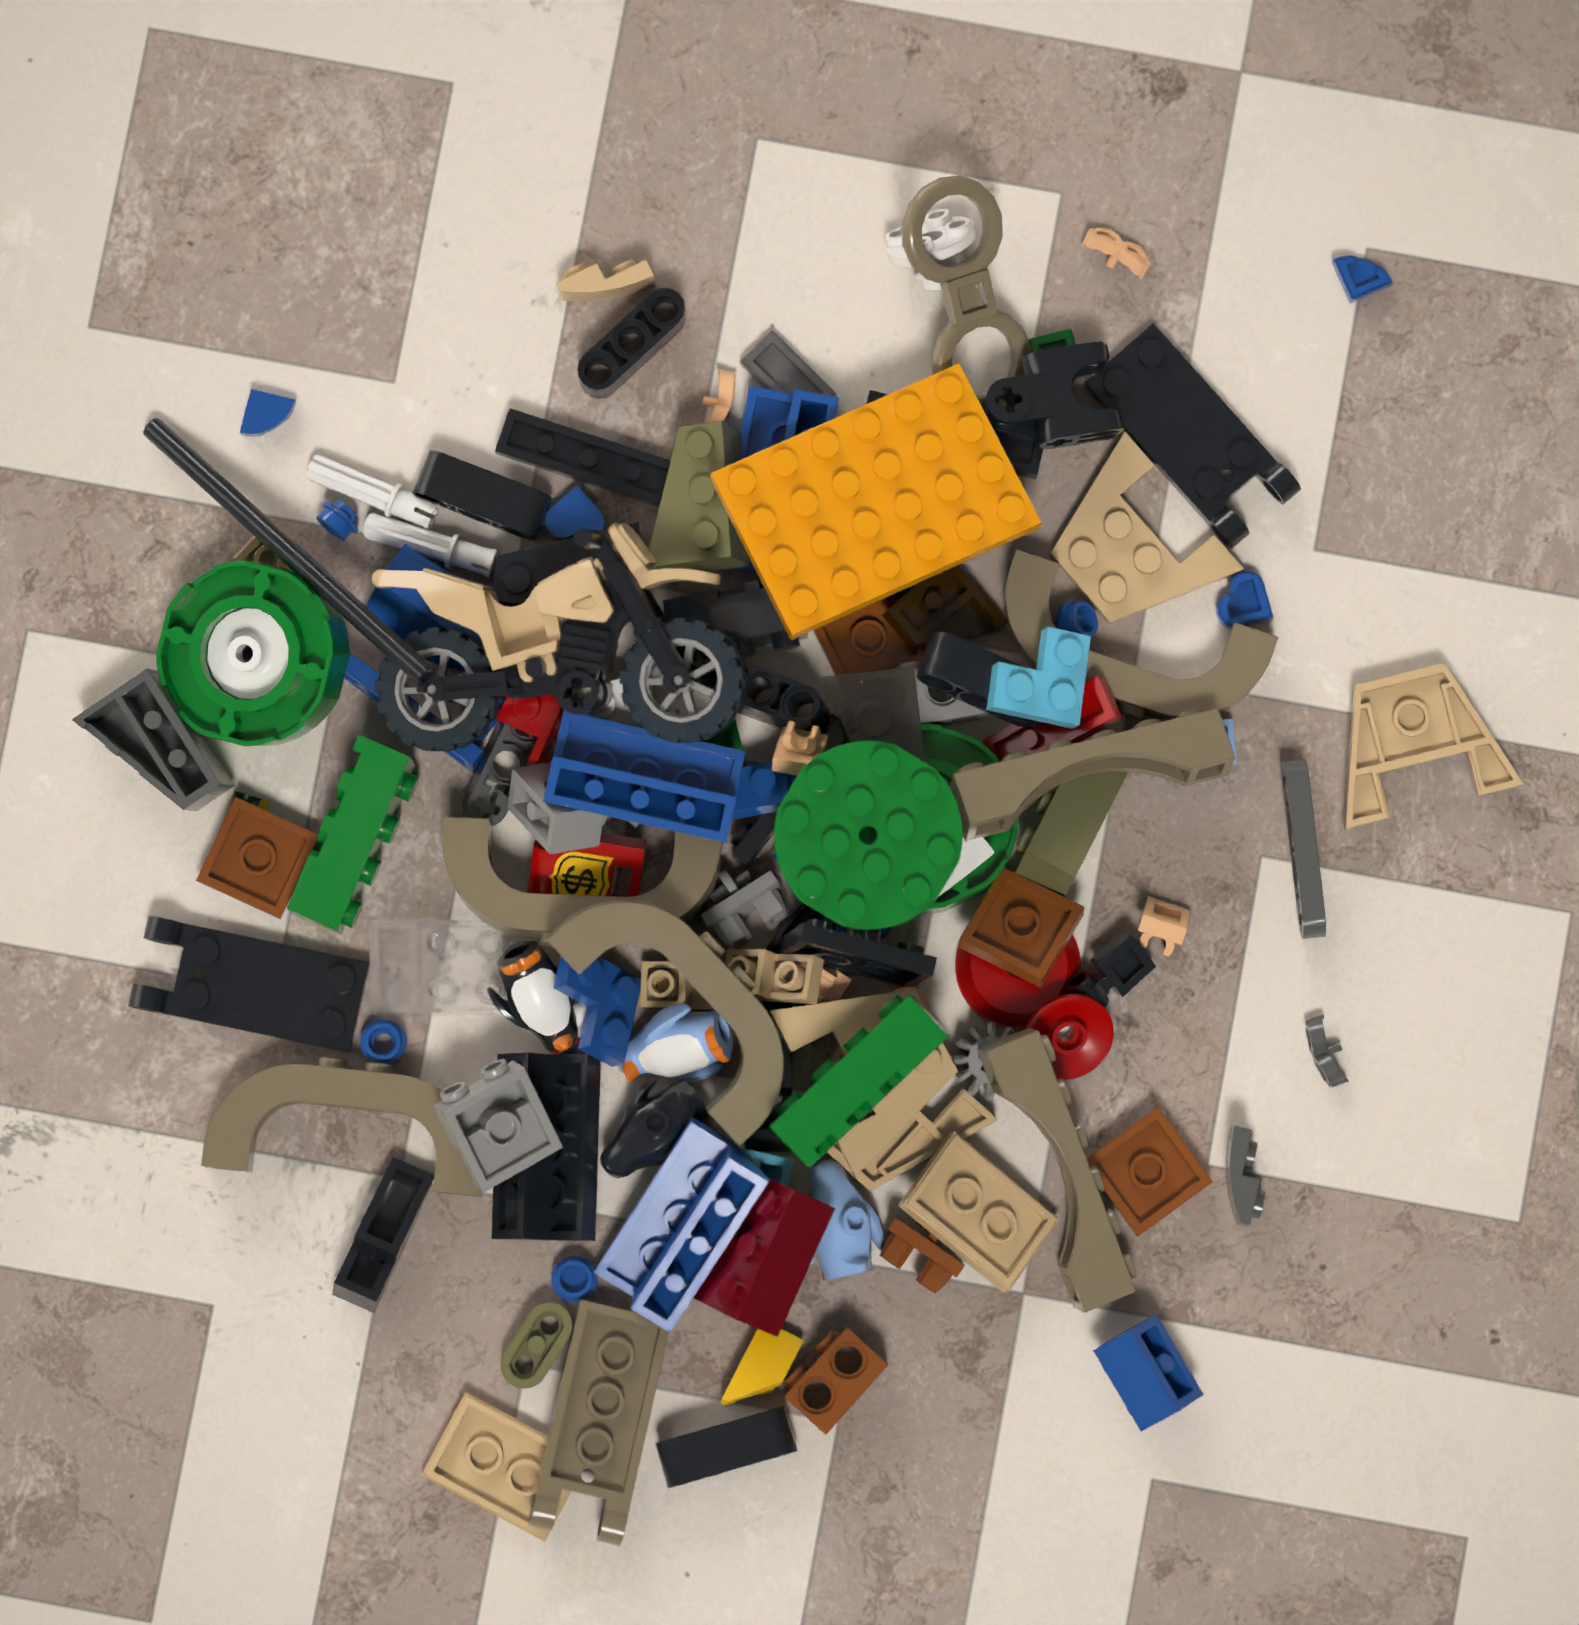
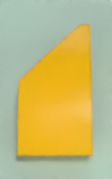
(762, 1365)

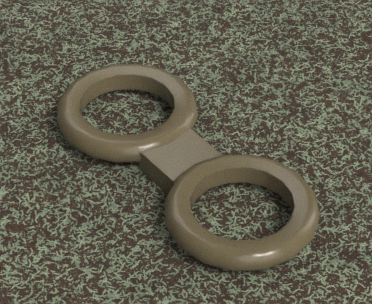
(966, 285)

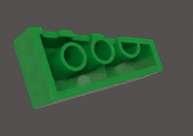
(354, 836)
(859, 1080)

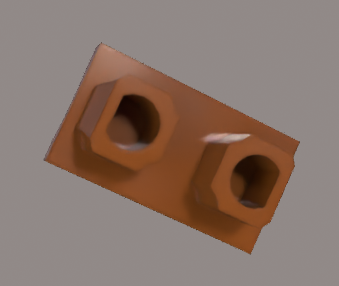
(940, 1264)

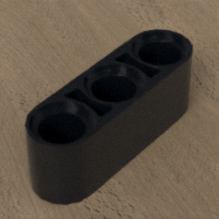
(638, 322)
(482, 495)
(963, 673)
(784, 702)
(726, 1447)

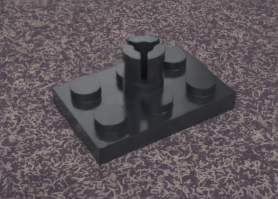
(860, 953)

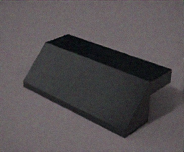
(559, 1192)

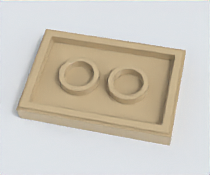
(978, 1212)
(491, 1462)

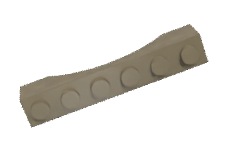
(1180, 750)
(1091, 1256)

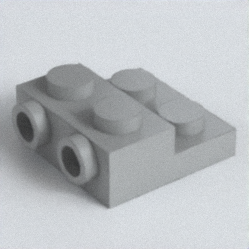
(497, 1123)

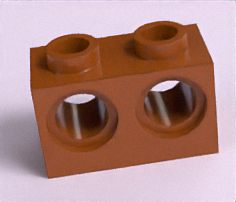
(844, 1388)

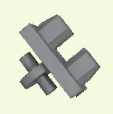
(739, 899)

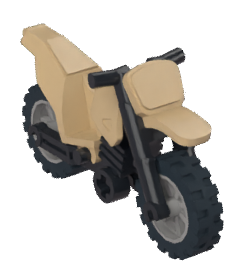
(561, 643)

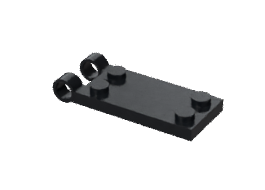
(1187, 431)
(258, 986)

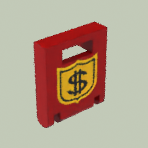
(587, 869)

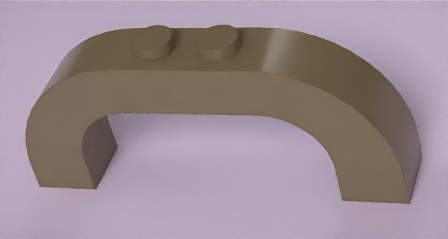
(1134, 688)
(534, 916)
(754, 1090)
(241, 1114)

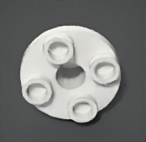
(943, 239)

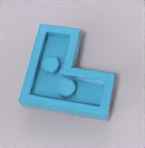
(1052, 690)

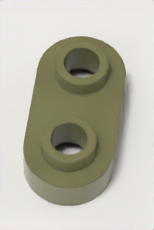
(537, 1345)

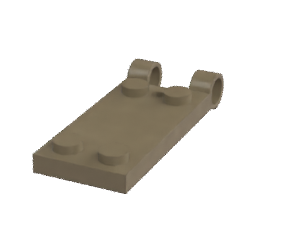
(601, 1415)

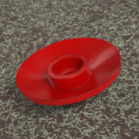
(1085, 1042)

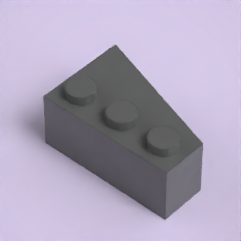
(147, 733)

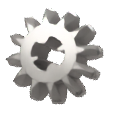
(973, 1061)

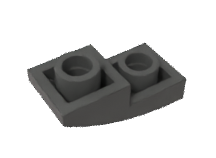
(1242, 1190)

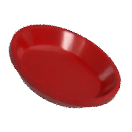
(1006, 997)

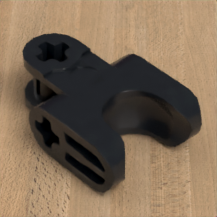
(1046, 399)

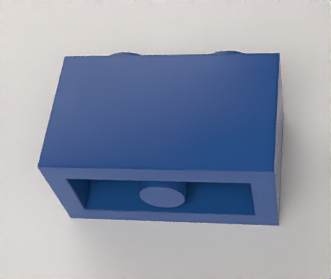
(1148, 1372)

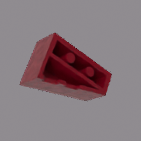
(767, 1258)

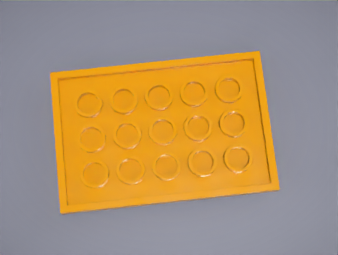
(875, 501)

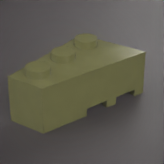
(691, 520)
(1067, 829)

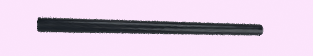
(289, 552)

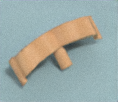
(1126, 252)
(724, 403)

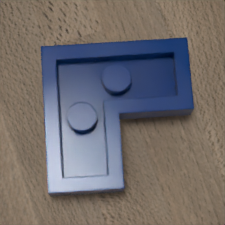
(611, 1007)

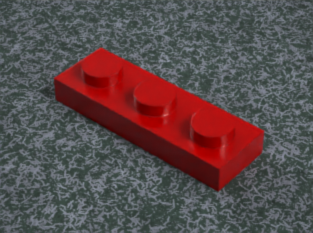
(1097, 713)

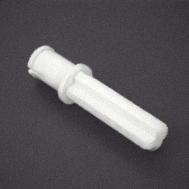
(372, 491)
(431, 544)

